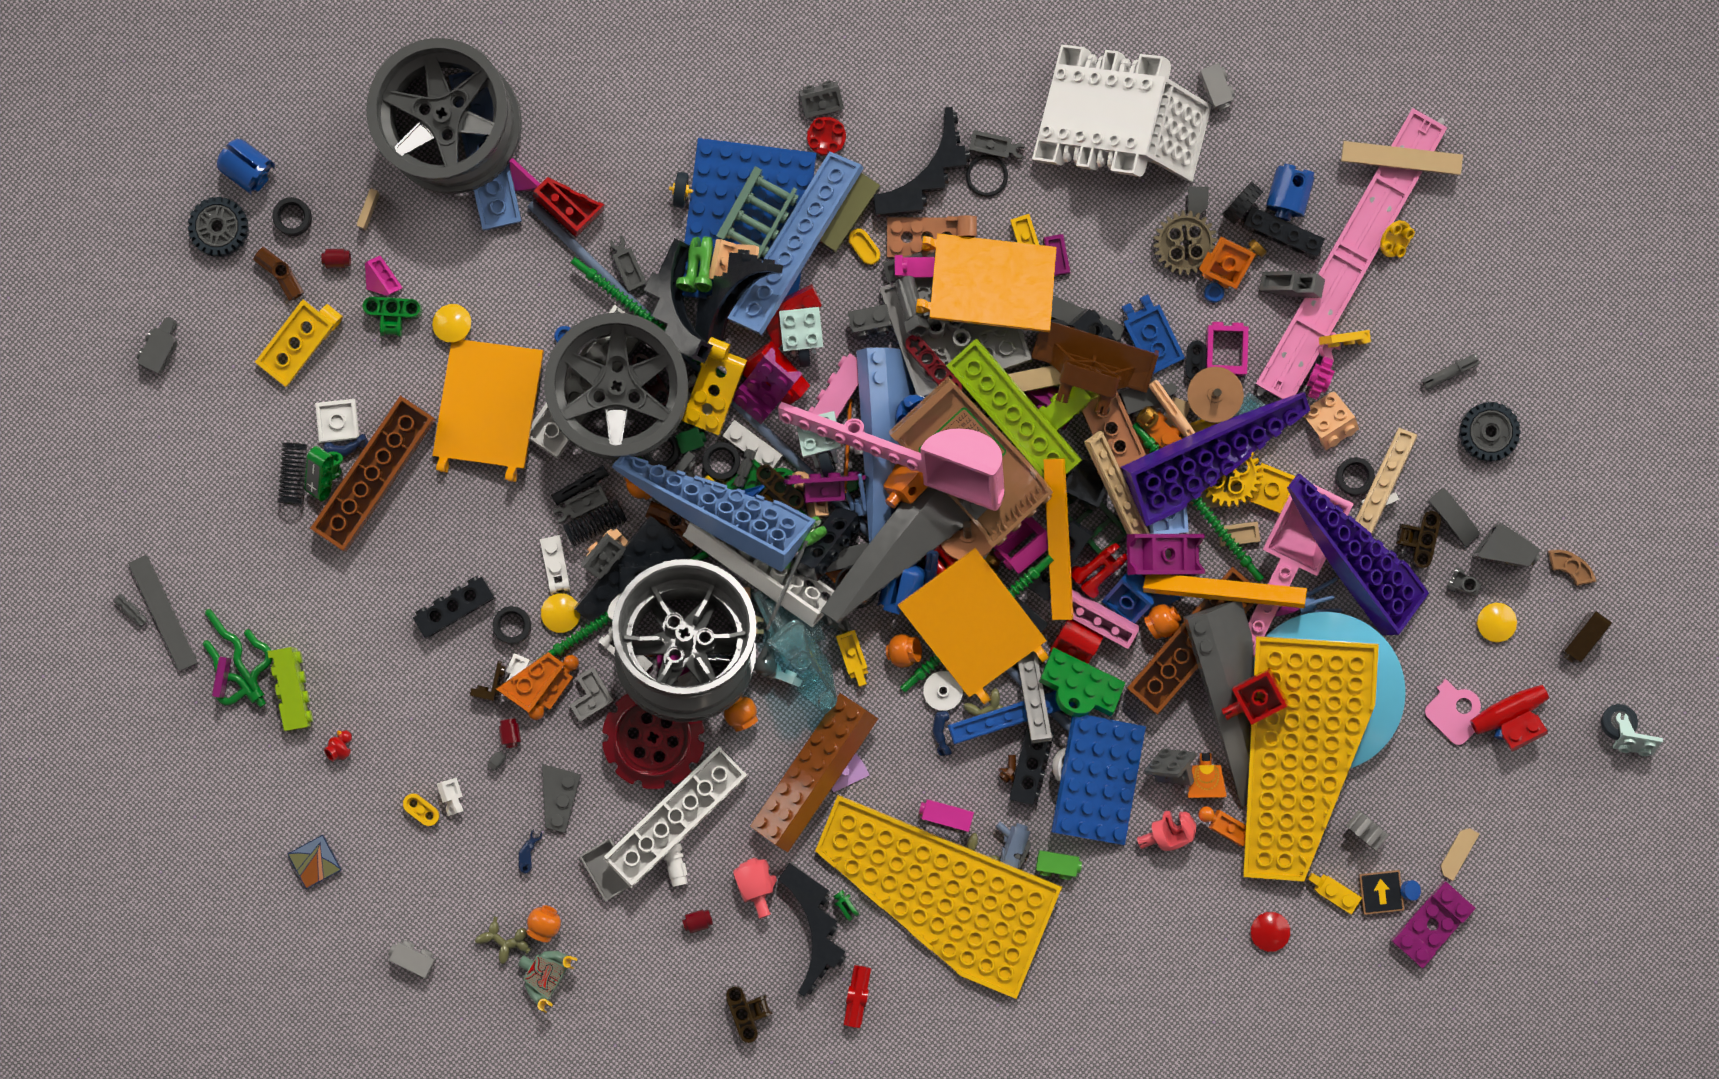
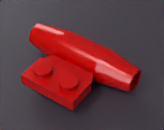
(1514, 717)

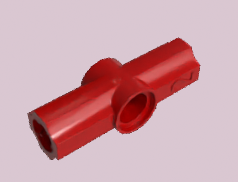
(857, 996)

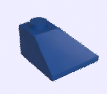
(1128, 597)

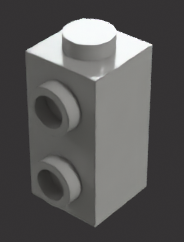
(1216, 87)
(411, 959)

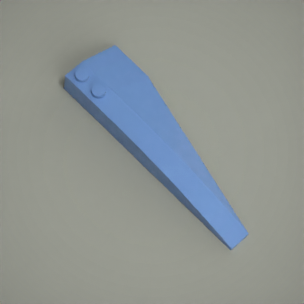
(882, 386)
(751, 524)

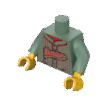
(544, 975)

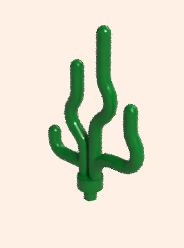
(249, 684)

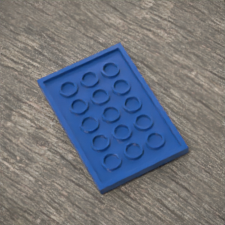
(1098, 779)

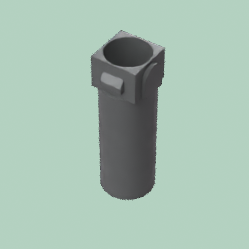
(908, 294)

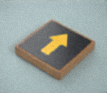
(1381, 892)

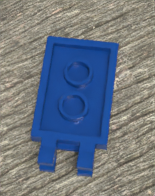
(1152, 332)

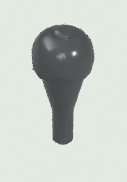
(765, 663)

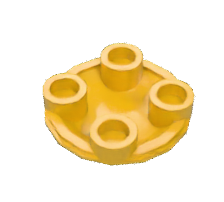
(1396, 239)
(451, 323)
(559, 613)
(1496, 622)

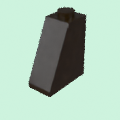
(1585, 637)

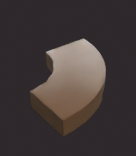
(1572, 565)

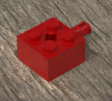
(1248, 703)

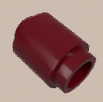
(336, 258)
(509, 733)
(697, 921)

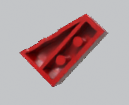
(803, 298)
(797, 389)

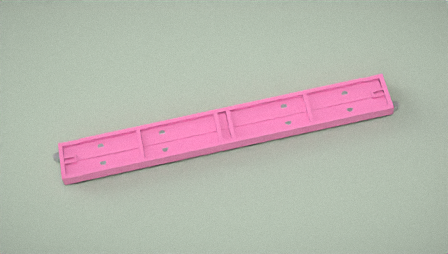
(1347, 262)

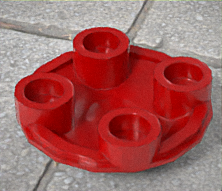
(826, 135)
(1270, 931)

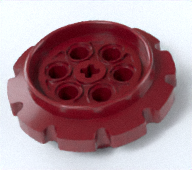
(652, 774)

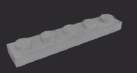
(1034, 699)

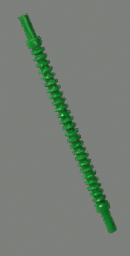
(591, 274)
(1245, 561)
(1033, 573)
(558, 649)

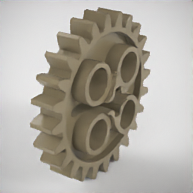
(1166, 244)

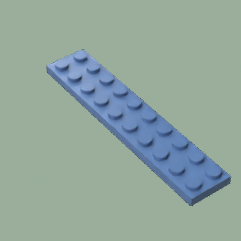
(797, 241)

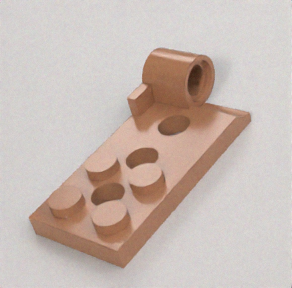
(916, 226)
(1125, 431)

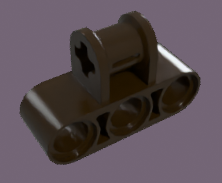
(770, 493)
(1414, 537)
(752, 1007)

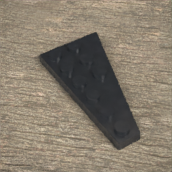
(649, 543)

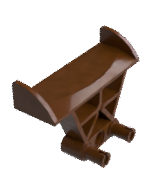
(1094, 363)

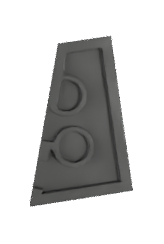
(559, 795)

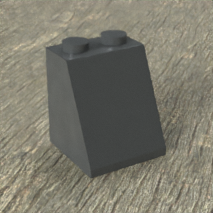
(1506, 548)

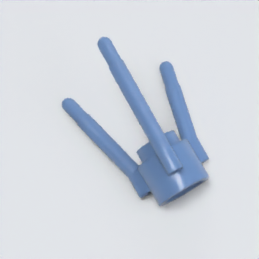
(860, 503)
(1310, 603)

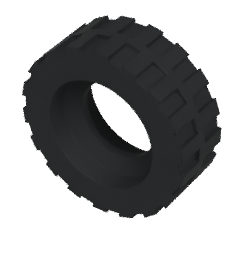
(1242, 202)

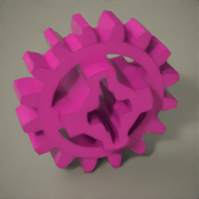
(1320, 378)

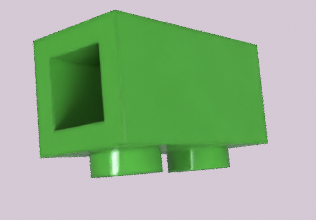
(1058, 863)

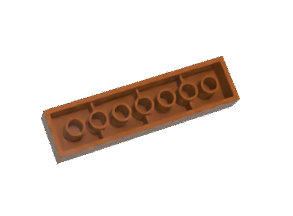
(373, 473)
(1174, 660)
(813, 773)

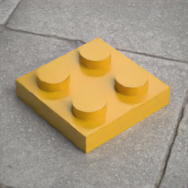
(1273, 491)

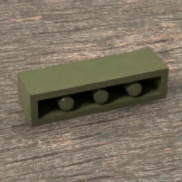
(849, 212)

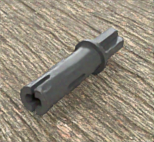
(1450, 372)

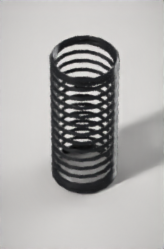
(289, 499)
(619, 513)

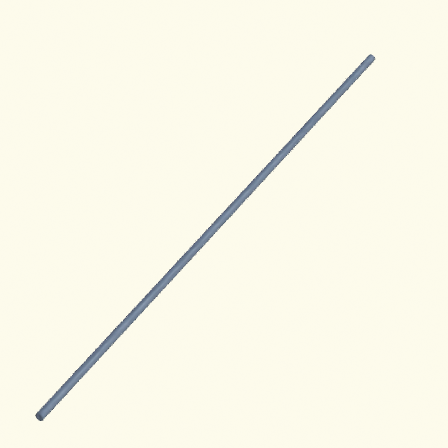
(767, 433)

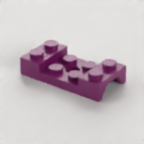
(758, 397)
(1148, 556)
(1448, 909)

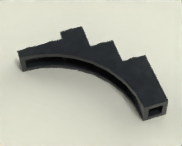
(949, 156)
(727, 289)
(671, 304)
(824, 951)

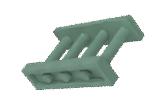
(747, 197)

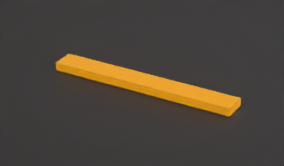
(1058, 540)
(1225, 590)

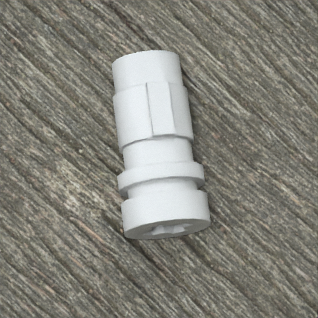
(675, 866)

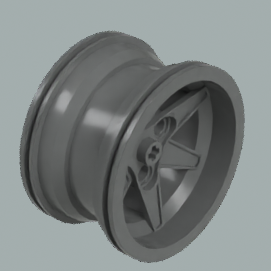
(388, 94)
(603, 380)
(684, 581)

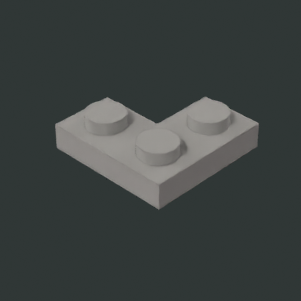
(596, 695)

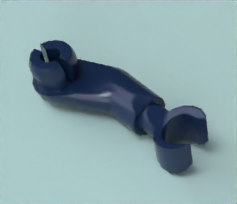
(346, 450)
(938, 727)
(525, 863)

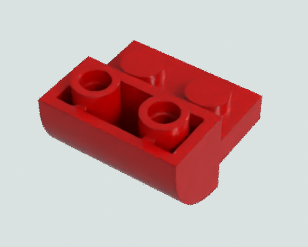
(1077, 640)

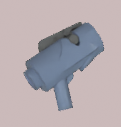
(1016, 844)

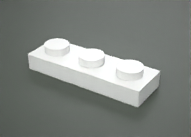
(745, 440)

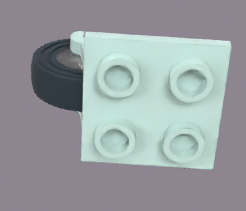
(801, 332)
(826, 448)
(1620, 724)

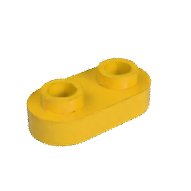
(422, 808)

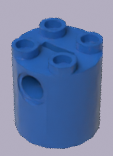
(1290, 192)

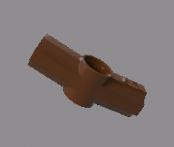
(287, 282)
(664, 515)

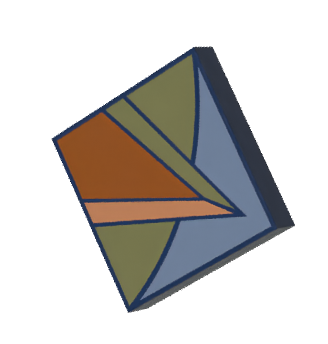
(314, 861)

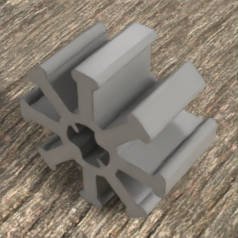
(1367, 830)

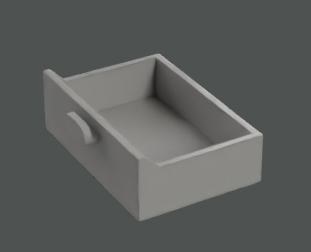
(604, 877)

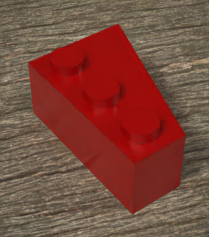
(569, 207)

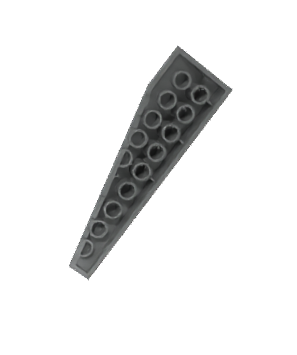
(896, 547)
(1225, 659)

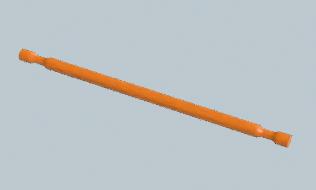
(847, 446)

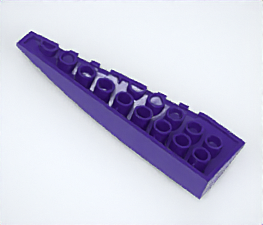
(1184, 469)
(1372, 574)

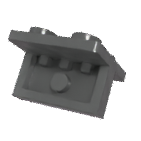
(870, 322)
(1172, 767)

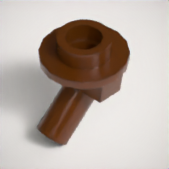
(1007, 774)

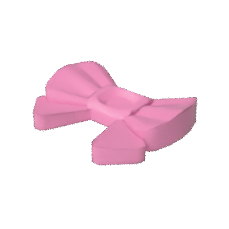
(1327, 352)

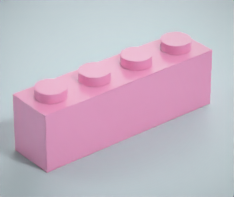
(840, 389)
(1103, 620)

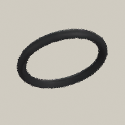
(990, 193)

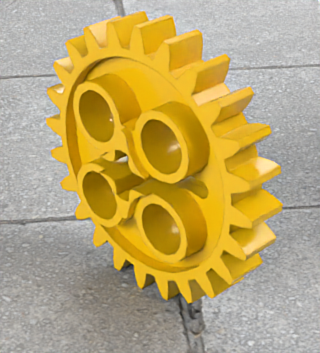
(1247, 479)

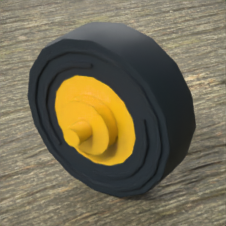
(680, 189)

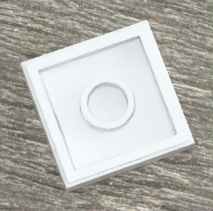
(337, 420)

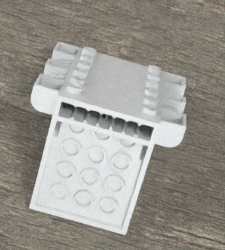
(1121, 114)

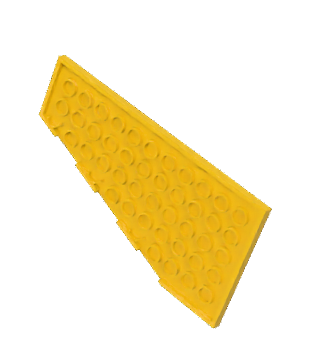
(1304, 749)
(949, 897)

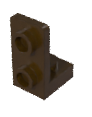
(482, 691)

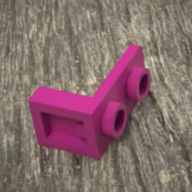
(914, 266)

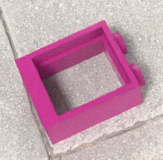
(1236, 327)
(1028, 553)
(946, 815)

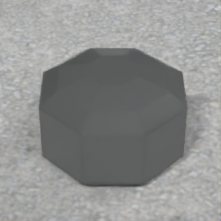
(496, 760)

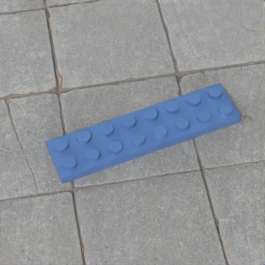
(497, 199)

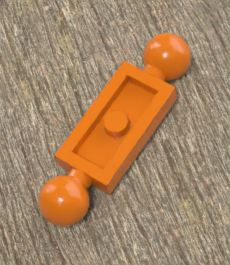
(556, 688)
(1224, 825)

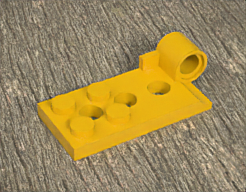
(322, 323)
(728, 385)

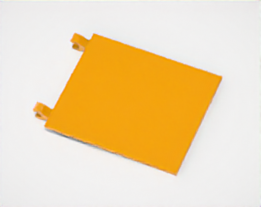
(990, 282)
(488, 405)
(973, 623)

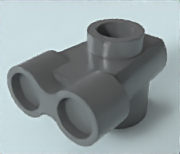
(1460, 580)

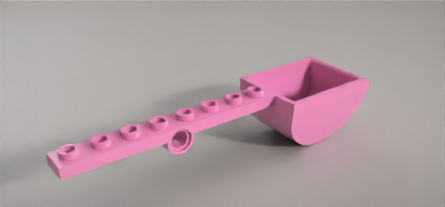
(950, 460)
(1296, 549)

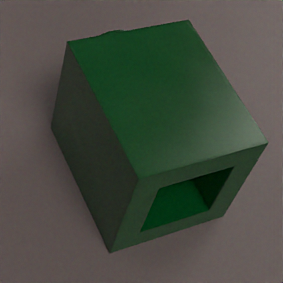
(691, 440)

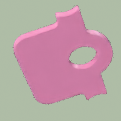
(1446, 718)

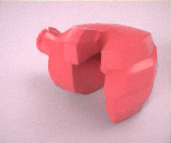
(1168, 834)
(755, 883)

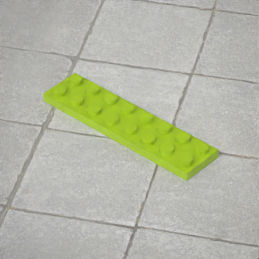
(1010, 408)

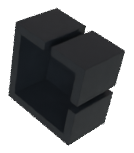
(1085, 484)

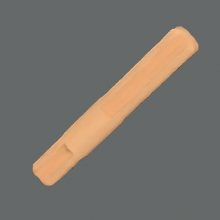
(1172, 410)

